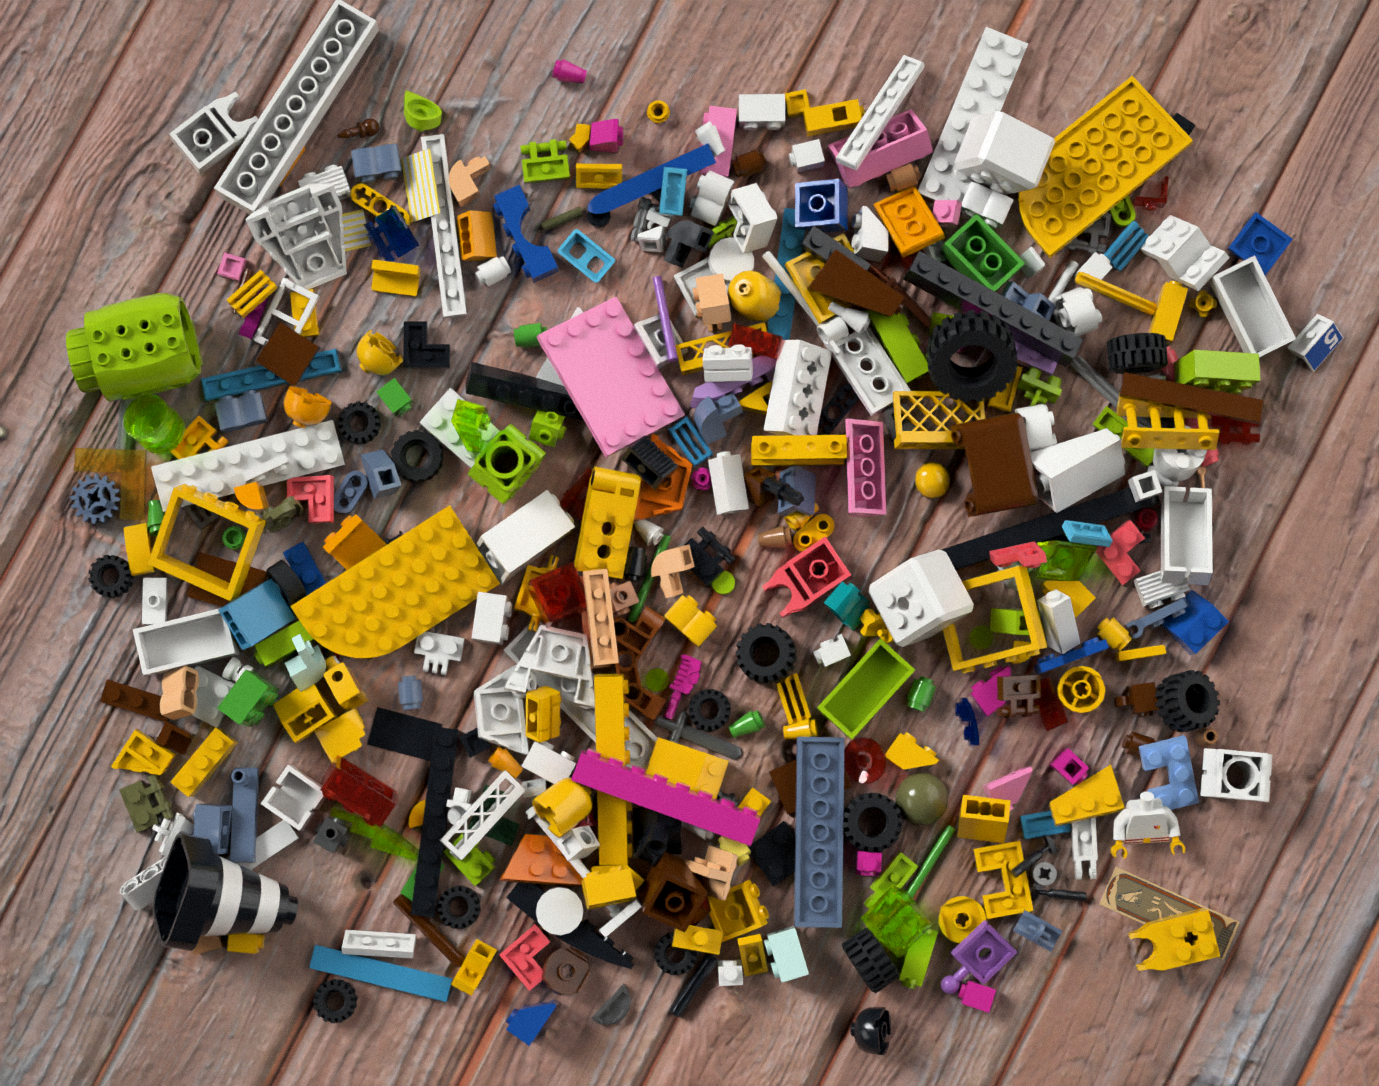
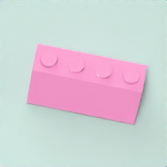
(898, 144)
(865, 468)

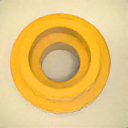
(658, 105)

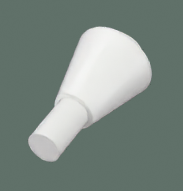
(854, 318)
(649, 532)

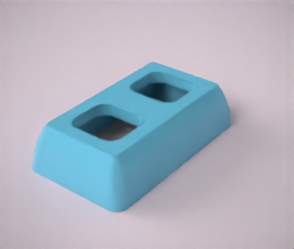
(592, 251)

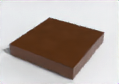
(287, 354)

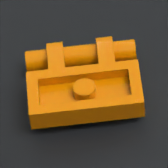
(196, 437)

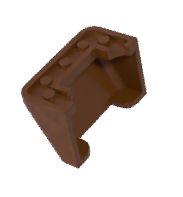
(997, 464)

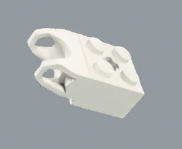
(217, 126)

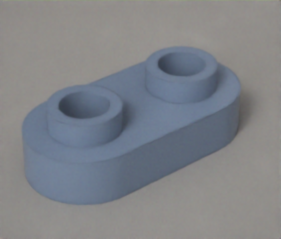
(349, 492)

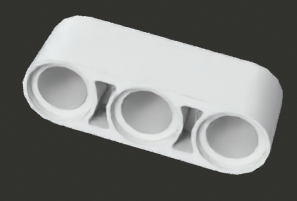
(141, 888)

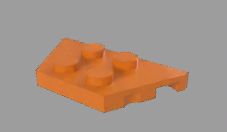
(668, 496)
(540, 862)

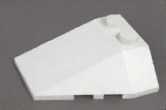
(303, 234)

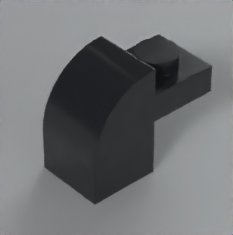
(684, 236)

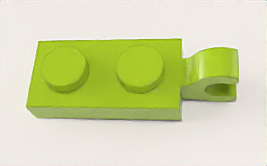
(895, 873)

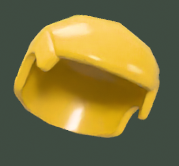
(932, 480)

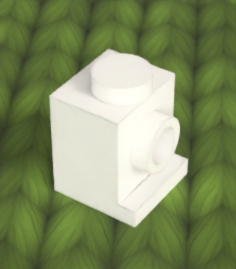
(832, 651)
(730, 972)

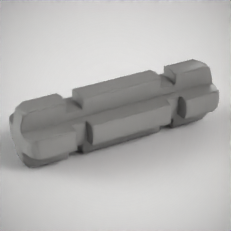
(640, 219)

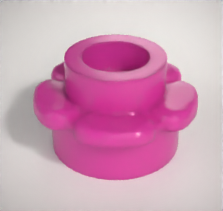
(697, 483)

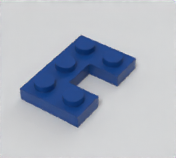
(1089, 647)

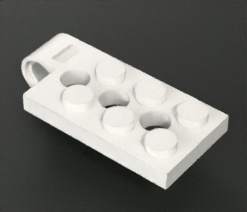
(836, 339)

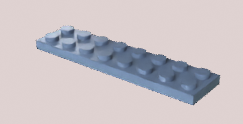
(819, 832)

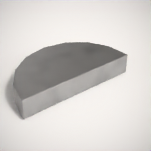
(615, 1007)

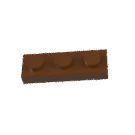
(132, 699)

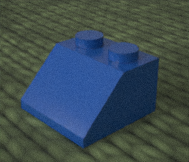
(821, 205)
(1196, 625)
(529, 1020)

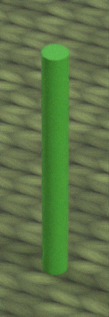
(648, 580)
(930, 861)

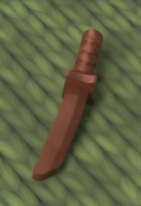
(909, 303)

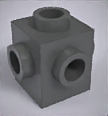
(323, 835)

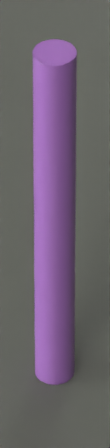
(665, 319)

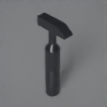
(1034, 857)
(1058, 894)

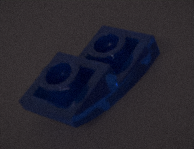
(966, 714)

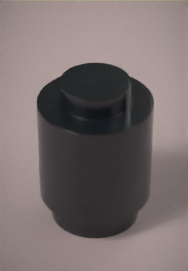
(635, 564)

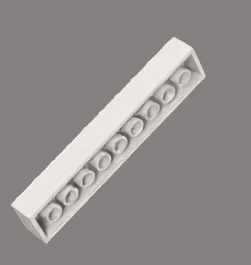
(297, 107)

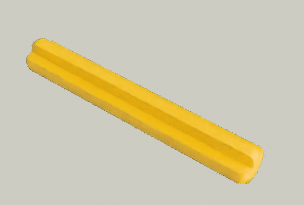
(1115, 293)

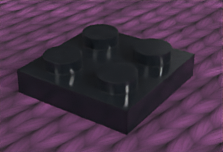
(775, 853)

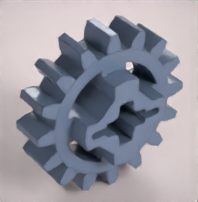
(92, 507)

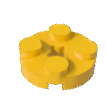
(950, 912)

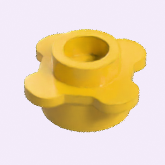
(1203, 296)

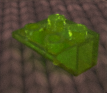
(469, 423)
(896, 920)

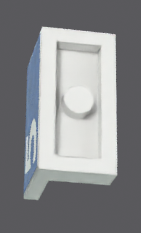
(1316, 341)

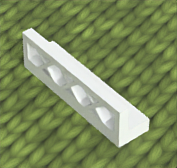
(486, 819)

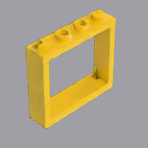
(196, 576)
(1031, 616)

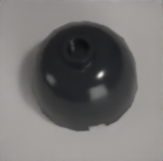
(871, 1030)

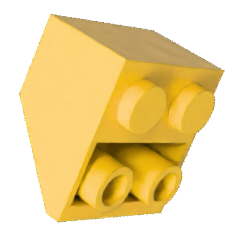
(304, 712)

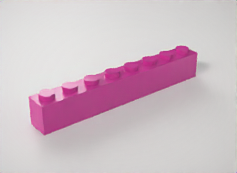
(665, 797)

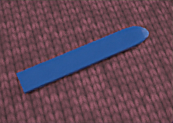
(649, 181)

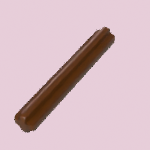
(430, 931)

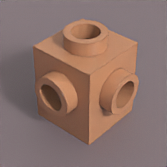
(622, 598)

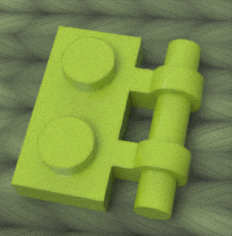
(545, 168)

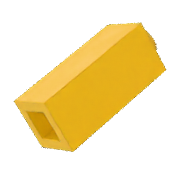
(832, 117)
(1168, 310)

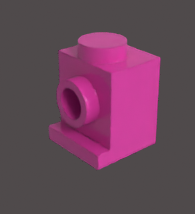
(1068, 757)
(868, 863)

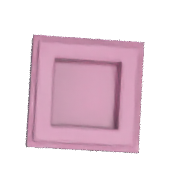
(232, 267)

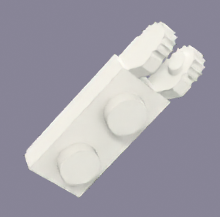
(1084, 846)

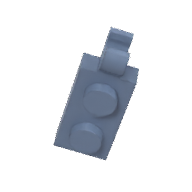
(1156, 618)

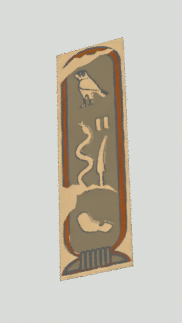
(1150, 902)

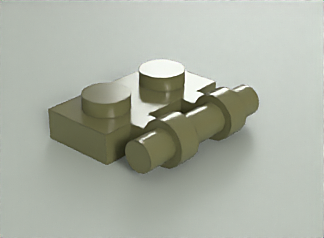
(140, 806)

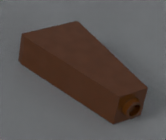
(852, 284)

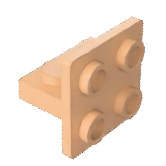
(715, 871)

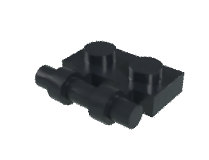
(705, 566)

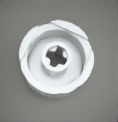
(1076, 311)
(1038, 426)
(1178, 463)

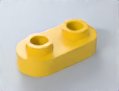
(813, 532)

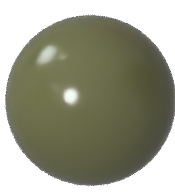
(921, 798)

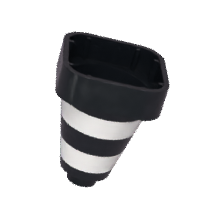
(214, 897)

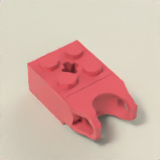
(804, 584)

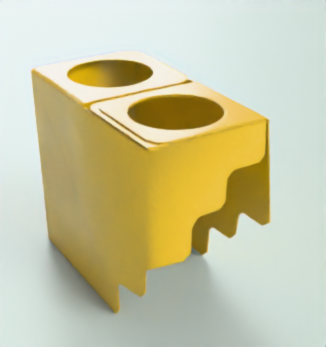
(341, 734)

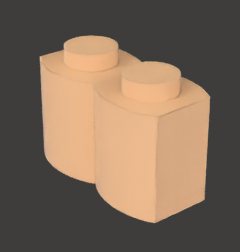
(179, 692)

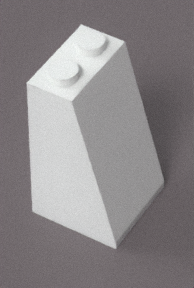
(1077, 468)
(525, 536)

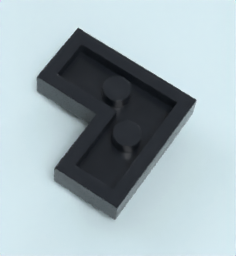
(420, 354)

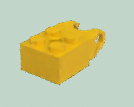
(1168, 940)

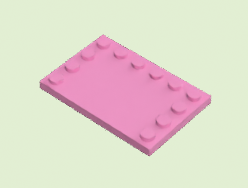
(610, 376)

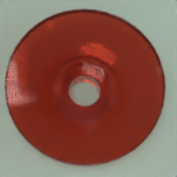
(856, 763)

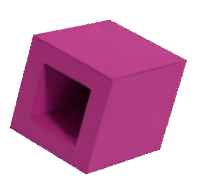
(976, 995)

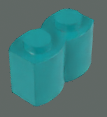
(847, 604)

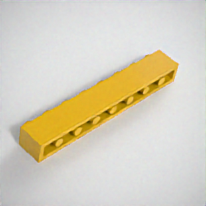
(611, 742)

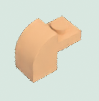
(462, 179)
(668, 566)

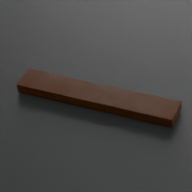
(1191, 398)

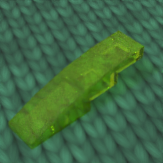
(383, 838)

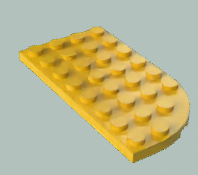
(1099, 164)
(398, 590)

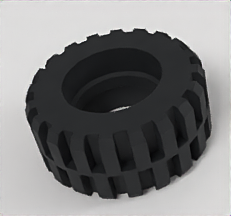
(978, 381)

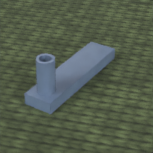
(244, 815)

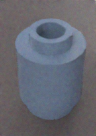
(410, 692)

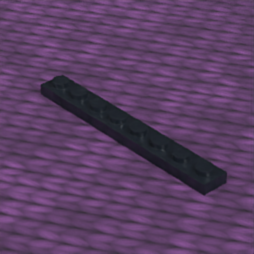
(434, 822)

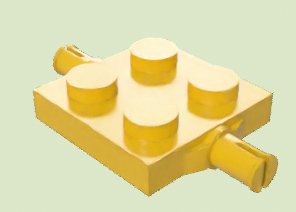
(524, 601)

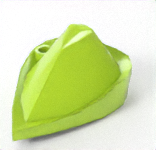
(421, 112)

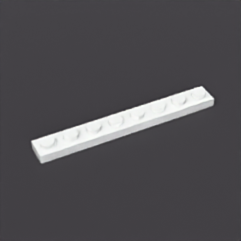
(445, 233)

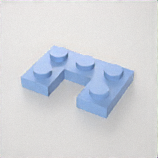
(1176, 757)

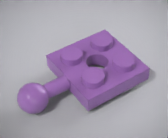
(981, 967)

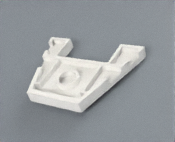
(556, 654)

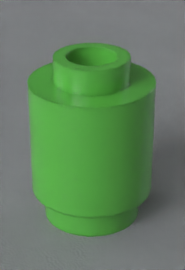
(526, 335)
(921, 694)

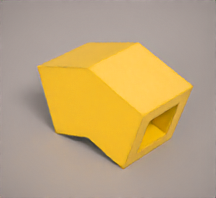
(581, 137)

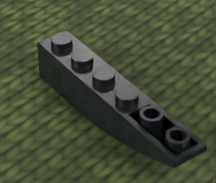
(519, 390)
(584, 937)

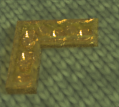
(130, 464)

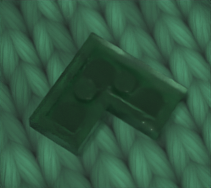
(504, 829)

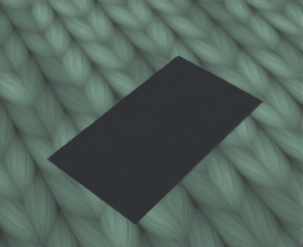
(403, 733)

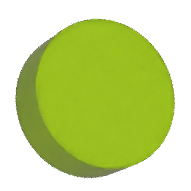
(724, 583)

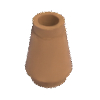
(778, 537)
(1202, 741)

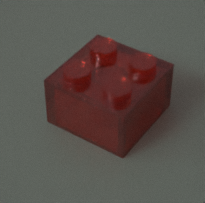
(558, 594)

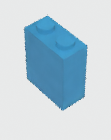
(257, 613)

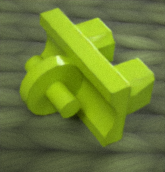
(1038, 390)

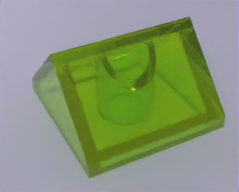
(1064, 560)

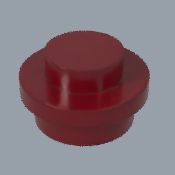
(1146, 519)

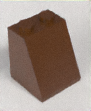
(672, 893)

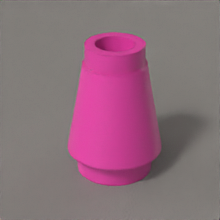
(568, 72)

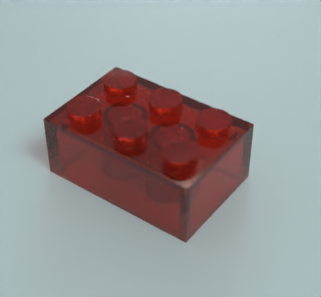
(358, 791)

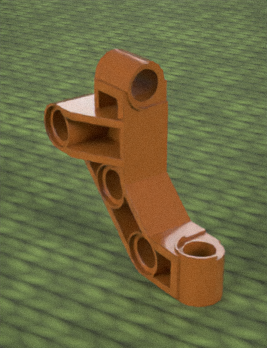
(633, 642)

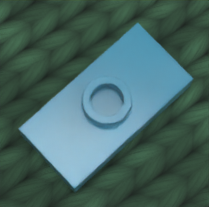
(673, 191)
(1087, 533)

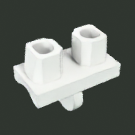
(459, 804)
(178, 825)

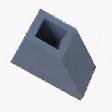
(380, 473)

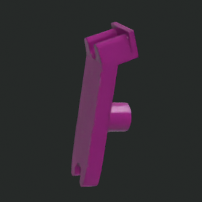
(253, 319)

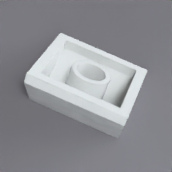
(652, 336)

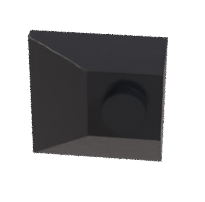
(646, 817)

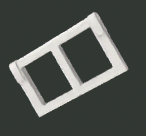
(272, 310)

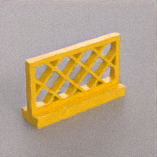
(928, 439)

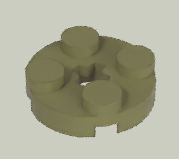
(281, 516)

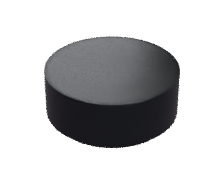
(599, 220)

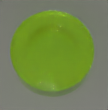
(981, 637)
(657, 679)

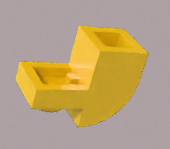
(474, 967)

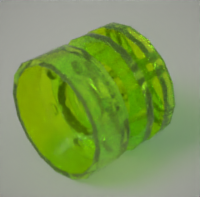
(153, 424)

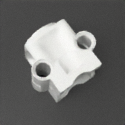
(1255, 769)

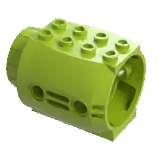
(135, 348)

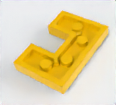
(1017, 894)

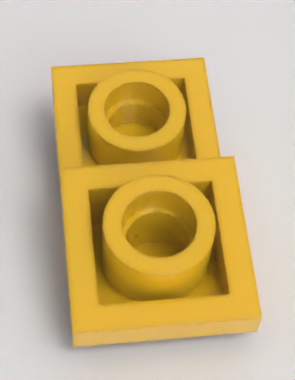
(138, 549)

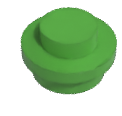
(234, 537)

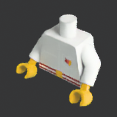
(1145, 822)

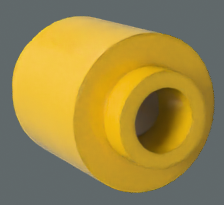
(1114, 633)

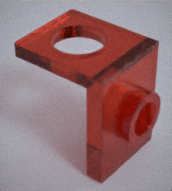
(1153, 203)

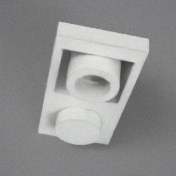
(869, 236)

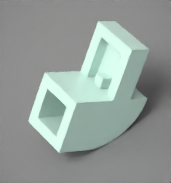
(307, 666)

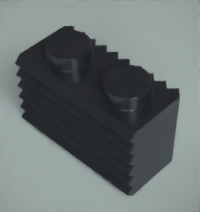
(649, 462)

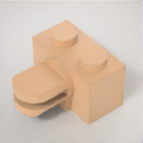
(713, 301)

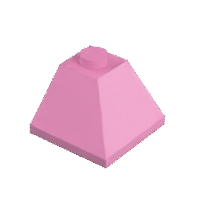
(1009, 786)

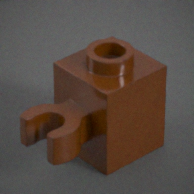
(1141, 699)

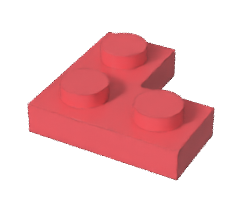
(318, 493)
(1028, 554)
(1116, 555)
(520, 956)

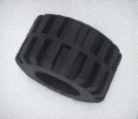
(1137, 353)
(752, 640)
(1201, 698)
(892, 828)
(870, 960)

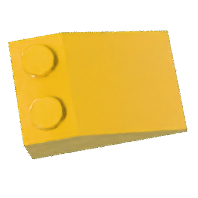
(687, 766)

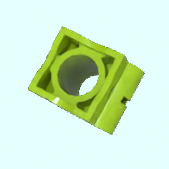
(506, 485)

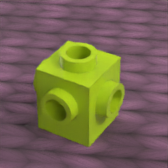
(547, 428)

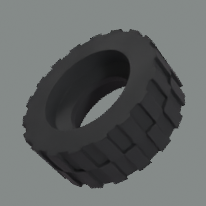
(423, 439)

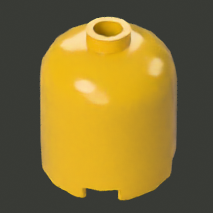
(759, 298)
(563, 805)

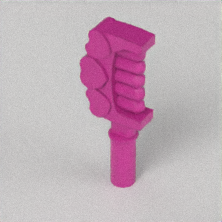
(687, 677)

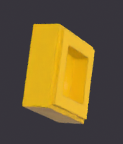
(796, 102)

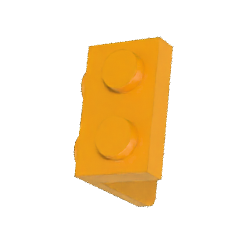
(353, 542)

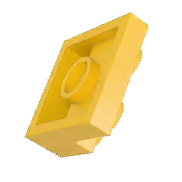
(739, 911)

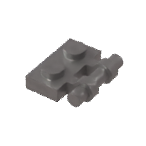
(1097, 229)

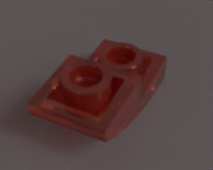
(759, 341)
(1050, 707)

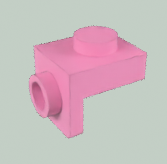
(947, 212)

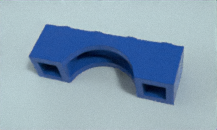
(537, 259)

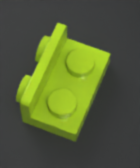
(475, 864)

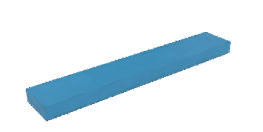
(261, 378)
(381, 973)

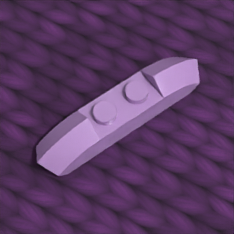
(762, 367)

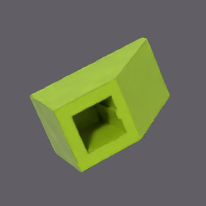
(1008, 621)

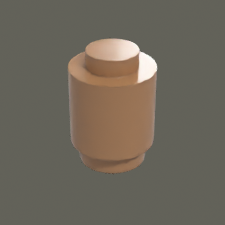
(903, 177)

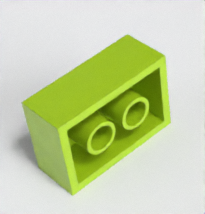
(1218, 370)

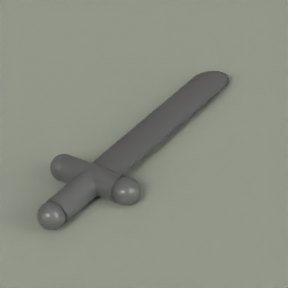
(681, 730)

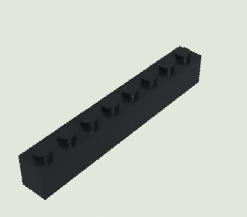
(970, 295)

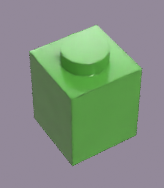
(395, 398)

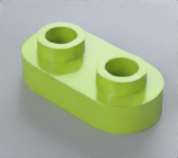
(1125, 207)

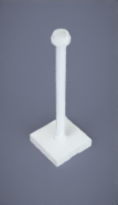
(617, 913)

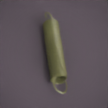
(561, 219)

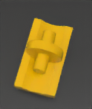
(875, 626)

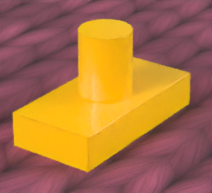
(698, 939)

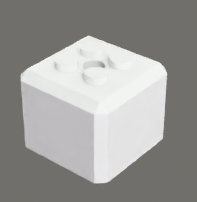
(1003, 153)
(920, 597)

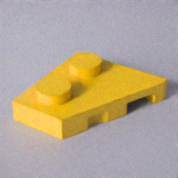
(143, 755)

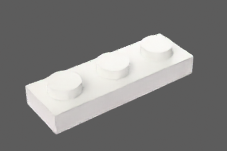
(378, 944)

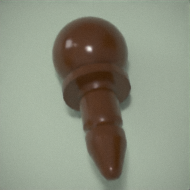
(368, 127)

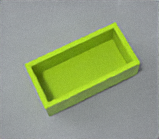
(865, 689)

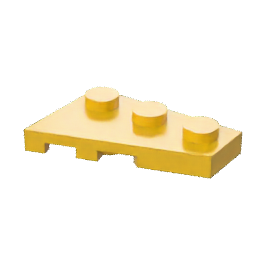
(1089, 799)

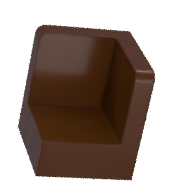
(753, 484)
(175, 737)

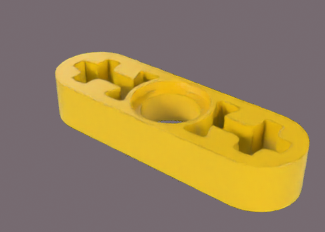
(369, 193)

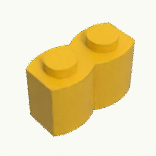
(690, 620)

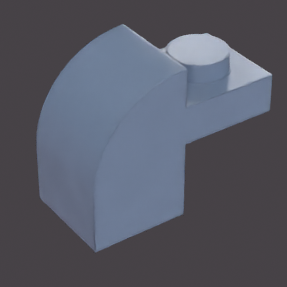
(1034, 302)
(711, 414)

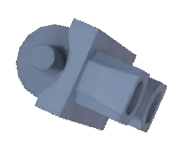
(1037, 930)

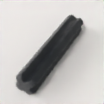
(693, 985)

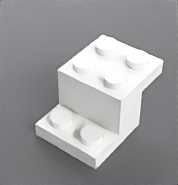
(1184, 252)

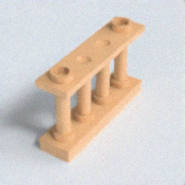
(598, 619)

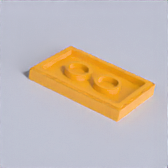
(909, 221)

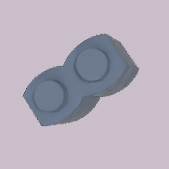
(377, 163)
(241, 411)

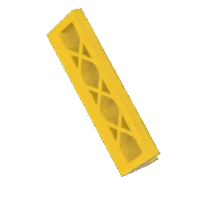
(696, 364)

